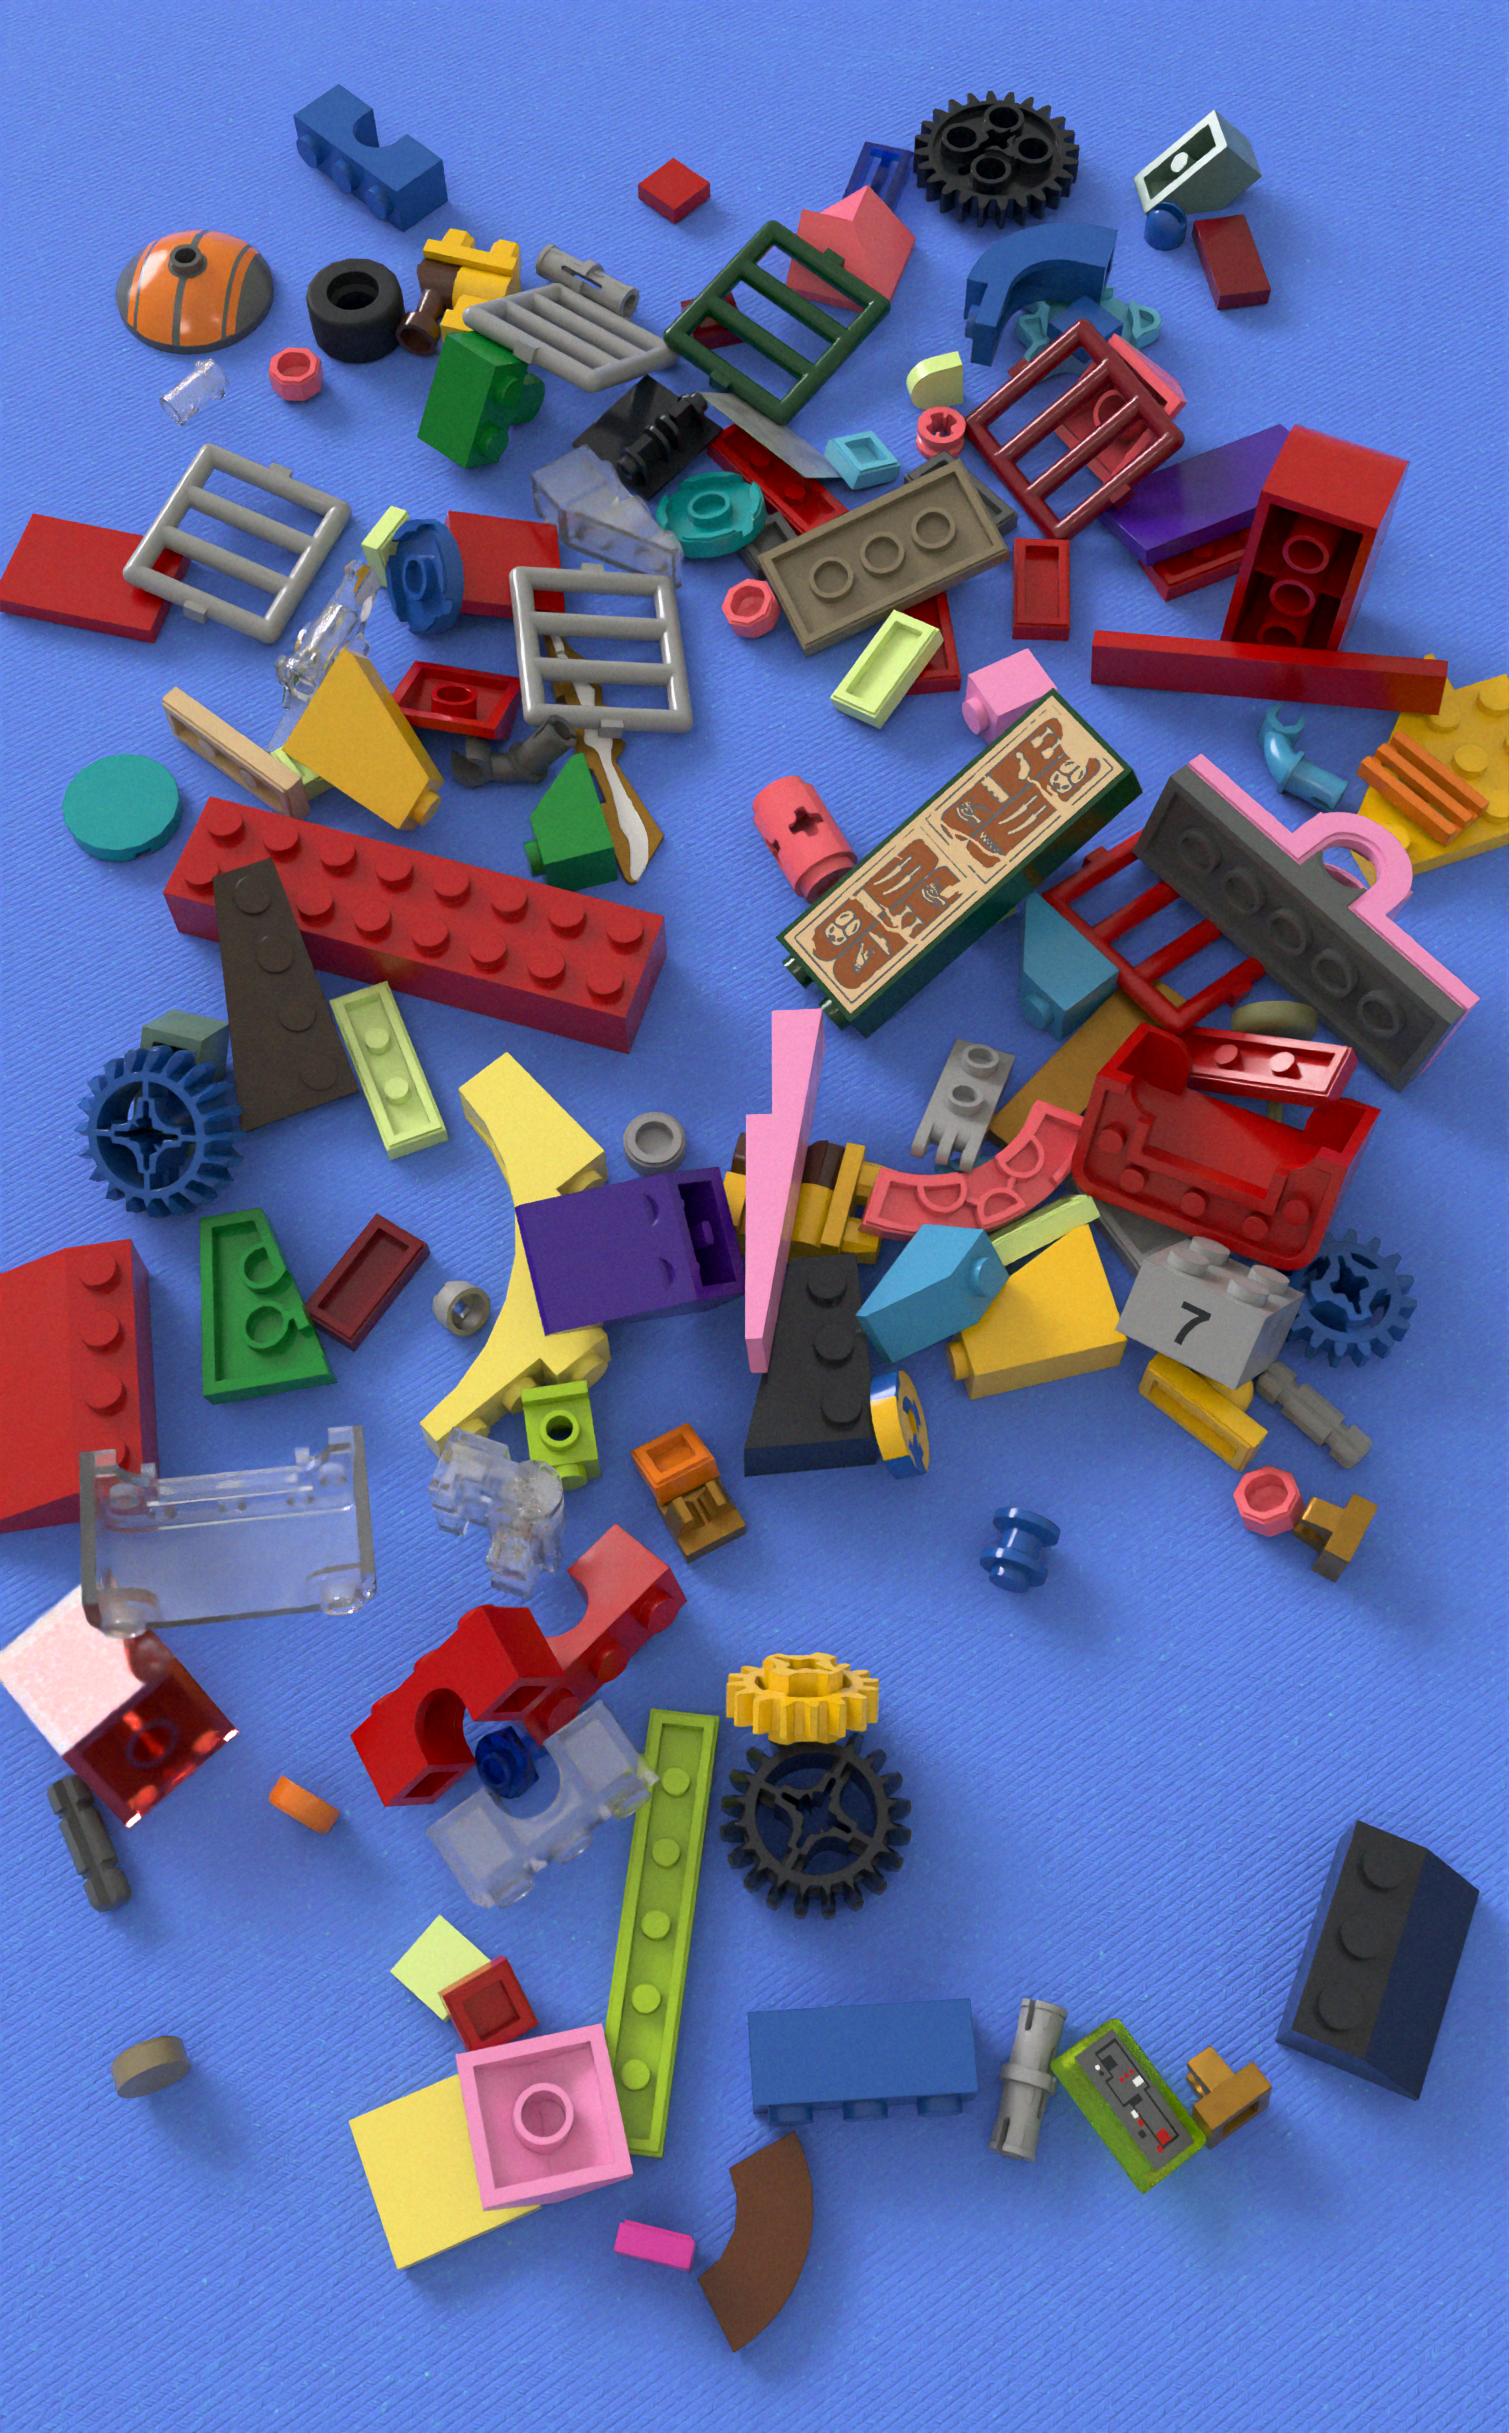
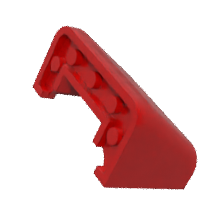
(1212, 1163)

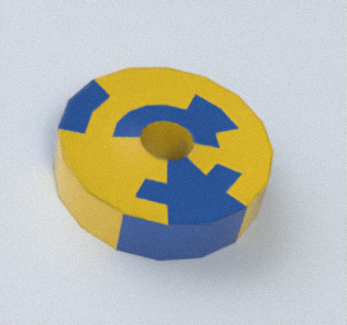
(899, 1424)

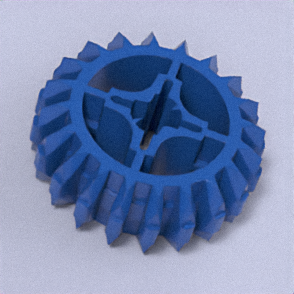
(145, 1162)

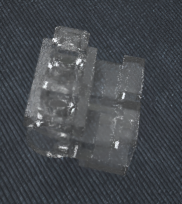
(513, 1500)

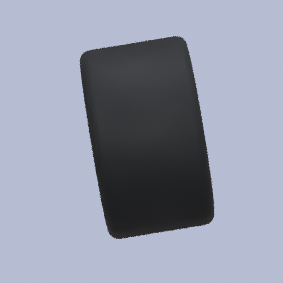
(355, 310)

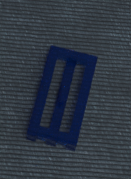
(888, 156)

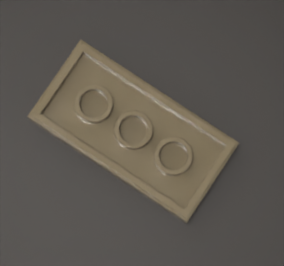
(883, 557)

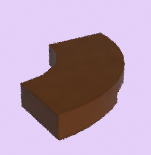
(768, 2241)

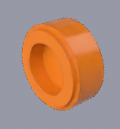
(303, 1805)

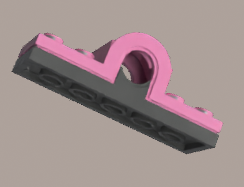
(1309, 919)

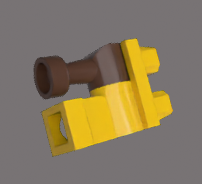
(451, 281)
(830, 1190)

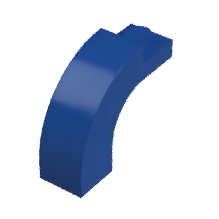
(1032, 267)

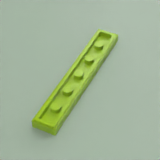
(659, 1924)

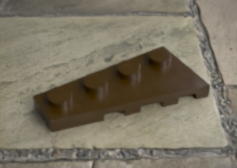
(277, 1014)

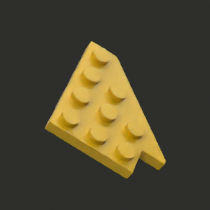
(1474, 744)

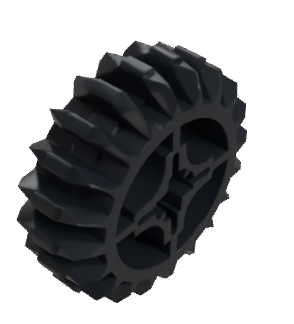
(843, 1836)

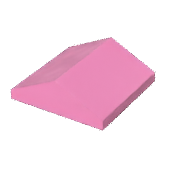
(543, 2118)

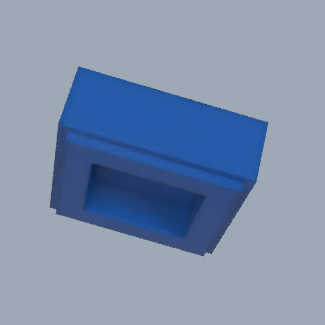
(1084, 309)

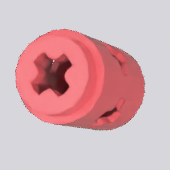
(802, 836)

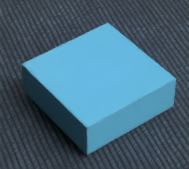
(862, 460)

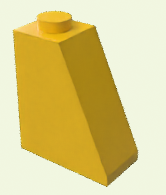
(366, 745)
(1044, 1323)

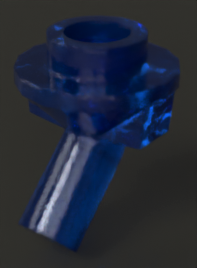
(507, 1762)

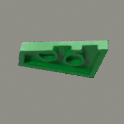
(253, 1314)

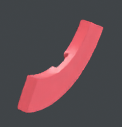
(987, 1198)

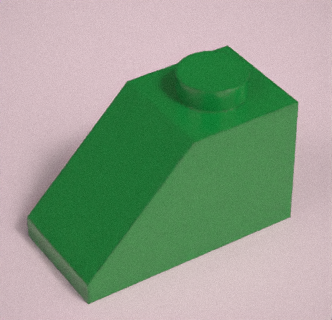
(571, 833)

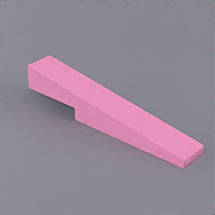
(775, 1171)

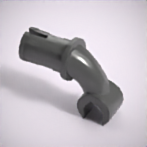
(523, 760)

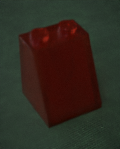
(113, 1707)

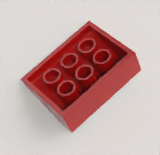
(72, 1377)

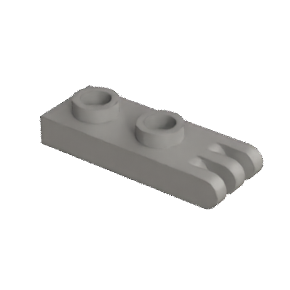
(964, 1103)

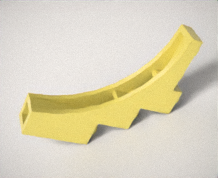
(540, 1158)

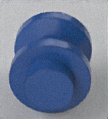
(1015, 1561)

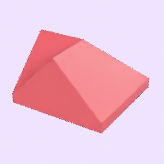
(864, 235)
(1160, 385)

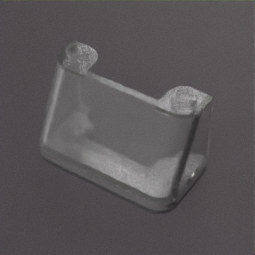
(225, 1541)

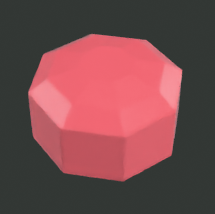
(296, 374)
(751, 608)
(1269, 1501)

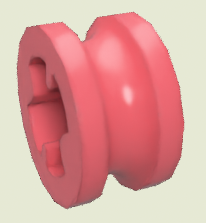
(940, 420)

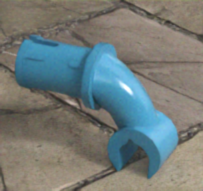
(1292, 770)

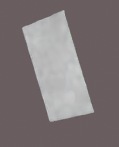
(776, 438)

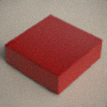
(674, 190)
(488, 2006)

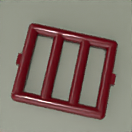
(1139, 405)

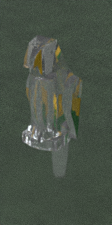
(321, 641)

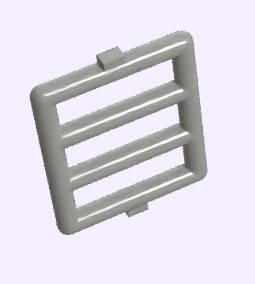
(571, 337)
(189, 494)
(665, 628)

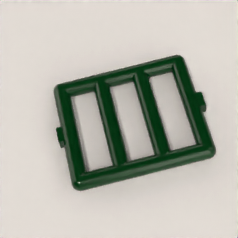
(744, 268)

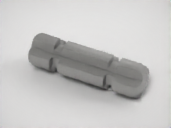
(1313, 1414)

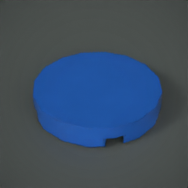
(425, 576)

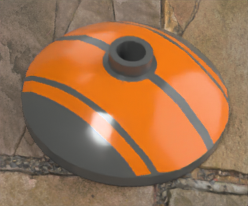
(194, 292)

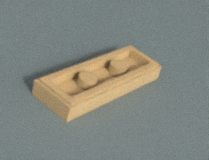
(235, 755)

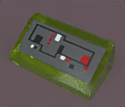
(1129, 2104)

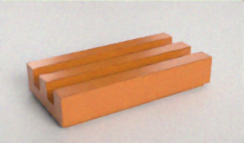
(1428, 782)

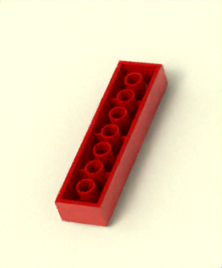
(436, 925)

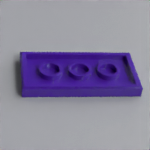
(1196, 498)

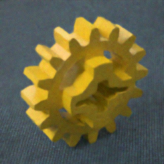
(802, 1698)

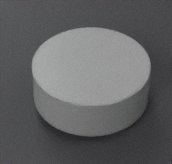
(654, 1144)

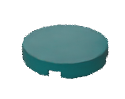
(713, 514)
(122, 807)

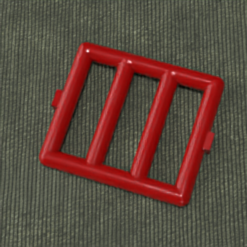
(1138, 980)

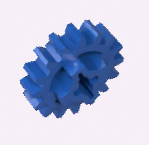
(1355, 1276)

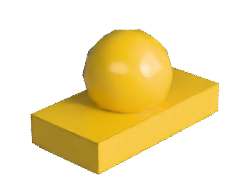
(1205, 1409)

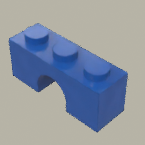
(394, 181)

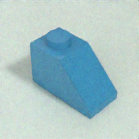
(1059, 971)
(932, 1290)

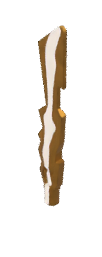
(628, 820)

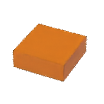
(674, 1463)

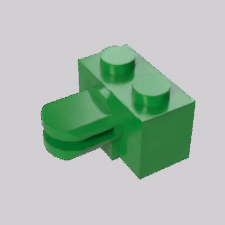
(477, 398)

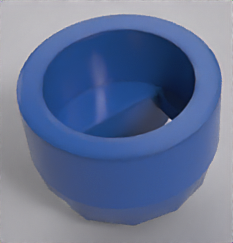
(1166, 227)

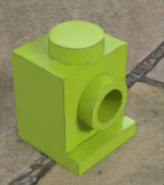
(557, 1411)

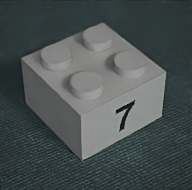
(1210, 1310)

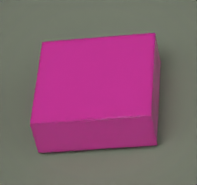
(655, 2246)

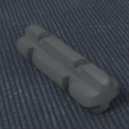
(89, 1843)

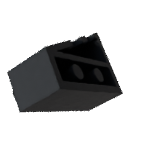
(818, 1379)

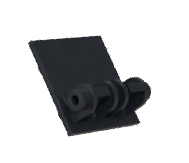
(651, 435)

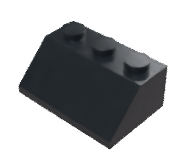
(1379, 1960)

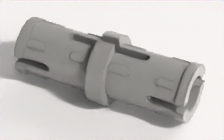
(562, 267)
(1028, 2080)

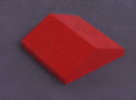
(459, 700)

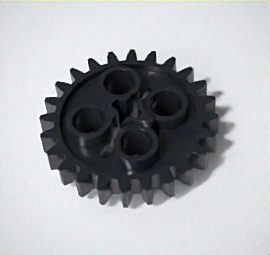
(995, 159)

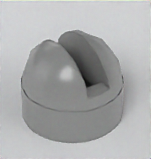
(474, 1314)

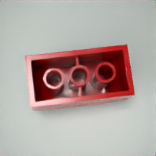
(1313, 542)

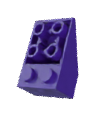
(632, 1251)

